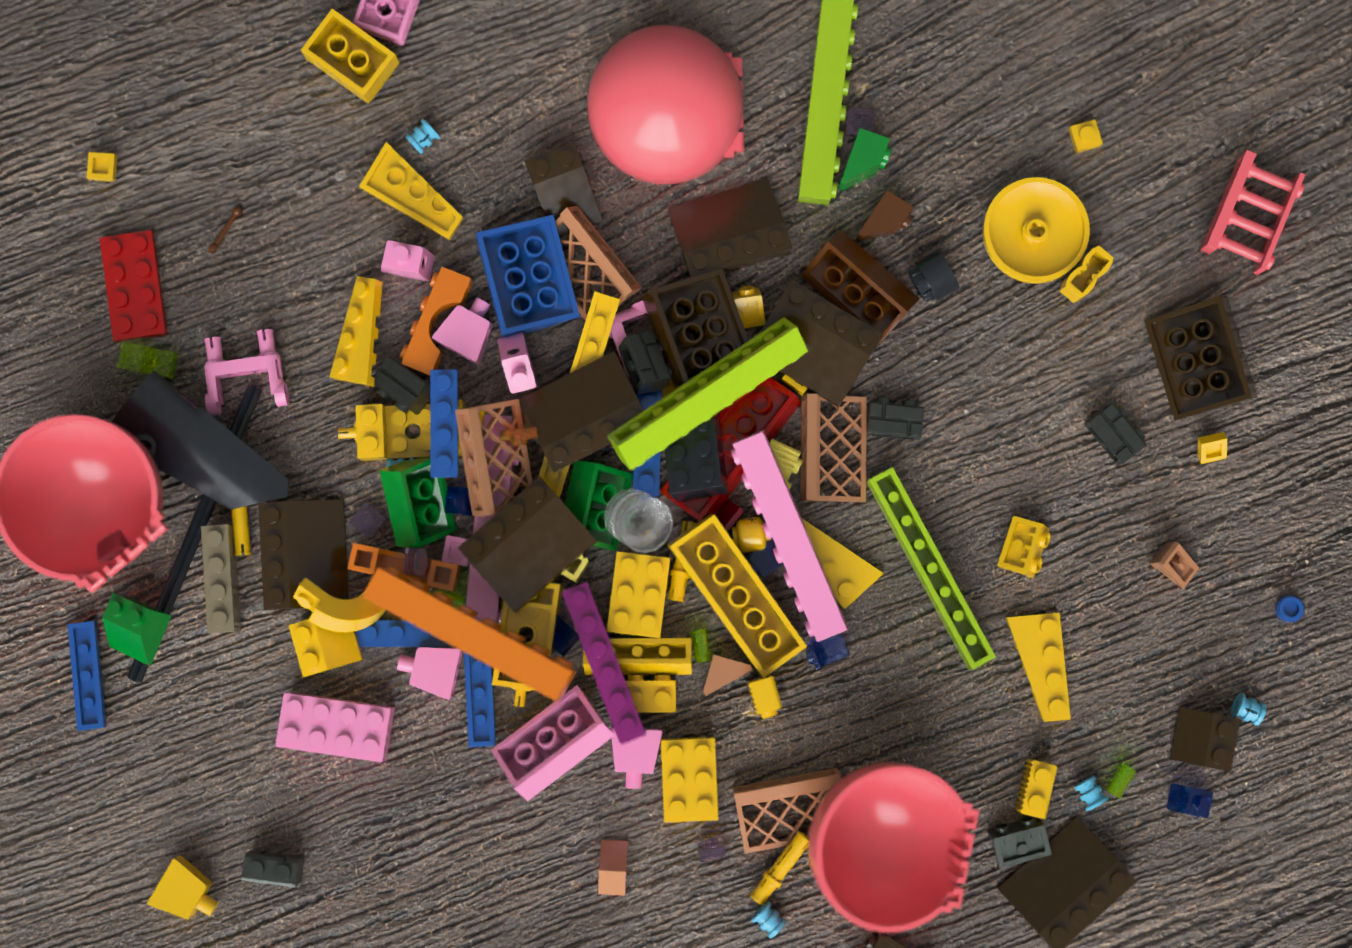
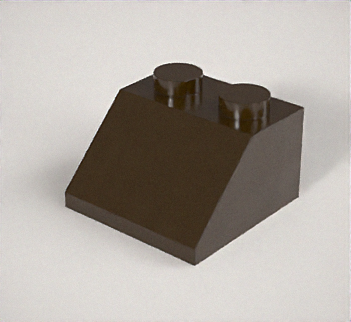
(1204, 739)

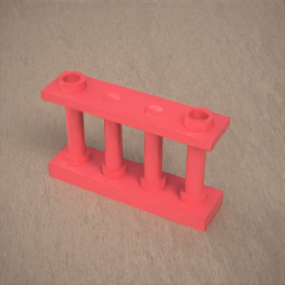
(1236, 192)

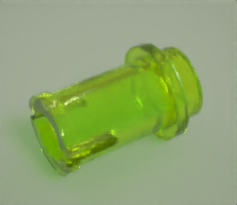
(700, 646)
(1121, 780)

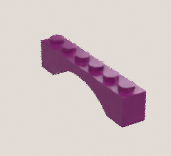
(604, 664)

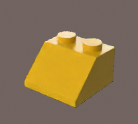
(323, 649)

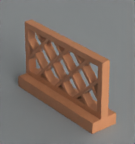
(601, 254)
(811, 454)
(475, 456)
(780, 789)

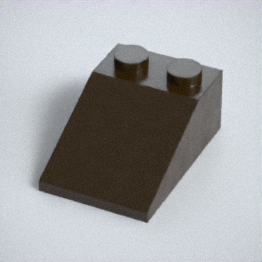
(562, 184)

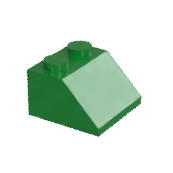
(866, 158)
(134, 627)

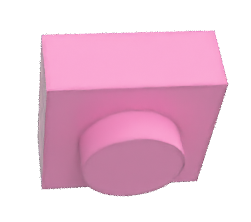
(451, 552)

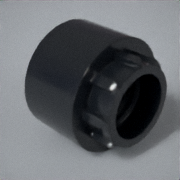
(933, 277)

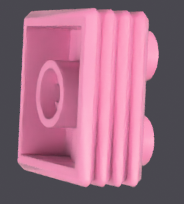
(391, 27)

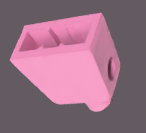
(407, 260)
(466, 331)
(518, 366)
(433, 669)
(636, 756)

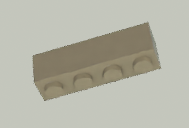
(220, 579)

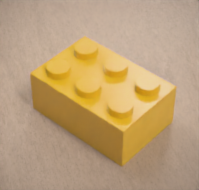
(350, 56)
(638, 594)
(689, 779)

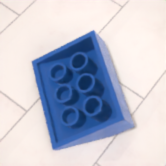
(527, 276)

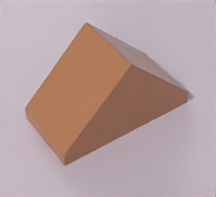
(1175, 564)
(723, 672)
(612, 867)

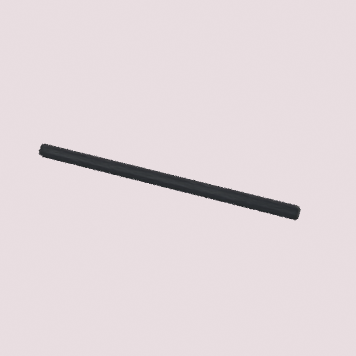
(193, 534)

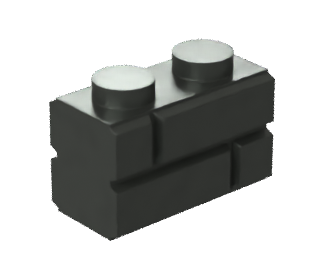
(645, 362)
(402, 385)
(895, 420)
(1116, 433)
(272, 868)

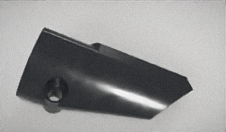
(198, 447)

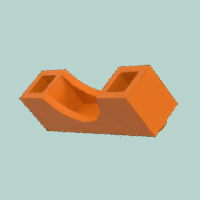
(447, 292)
(437, 575)

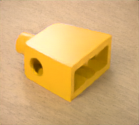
(183, 891)

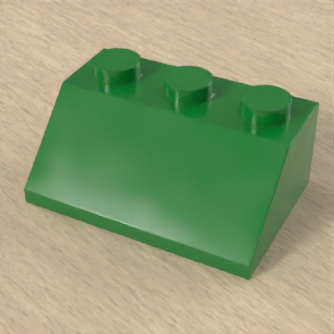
(590, 492)
(416, 503)

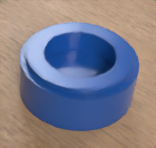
(1289, 608)

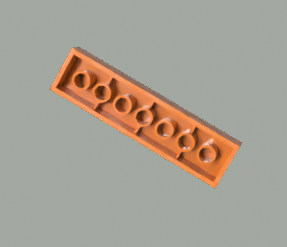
(469, 633)

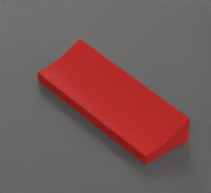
(761, 409)

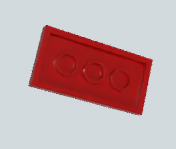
(133, 286)

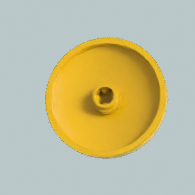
(1036, 230)

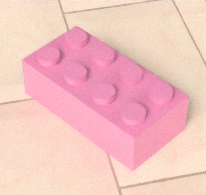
(335, 726)
(552, 743)

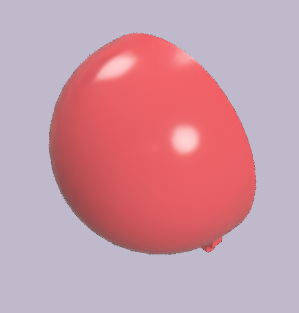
(666, 104)
(70, 489)
(891, 846)

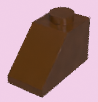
(886, 218)

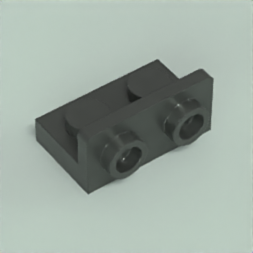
(1019, 841)

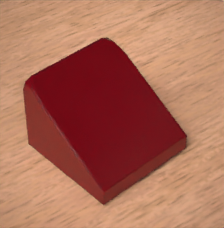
(728, 514)
(112, 546)

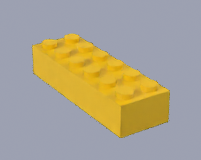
(737, 595)

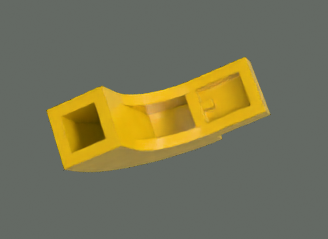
(336, 613)

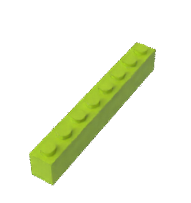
(825, 101)
(707, 393)
(930, 569)

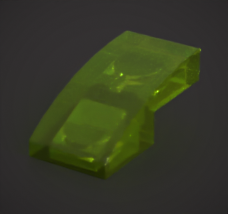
(147, 359)

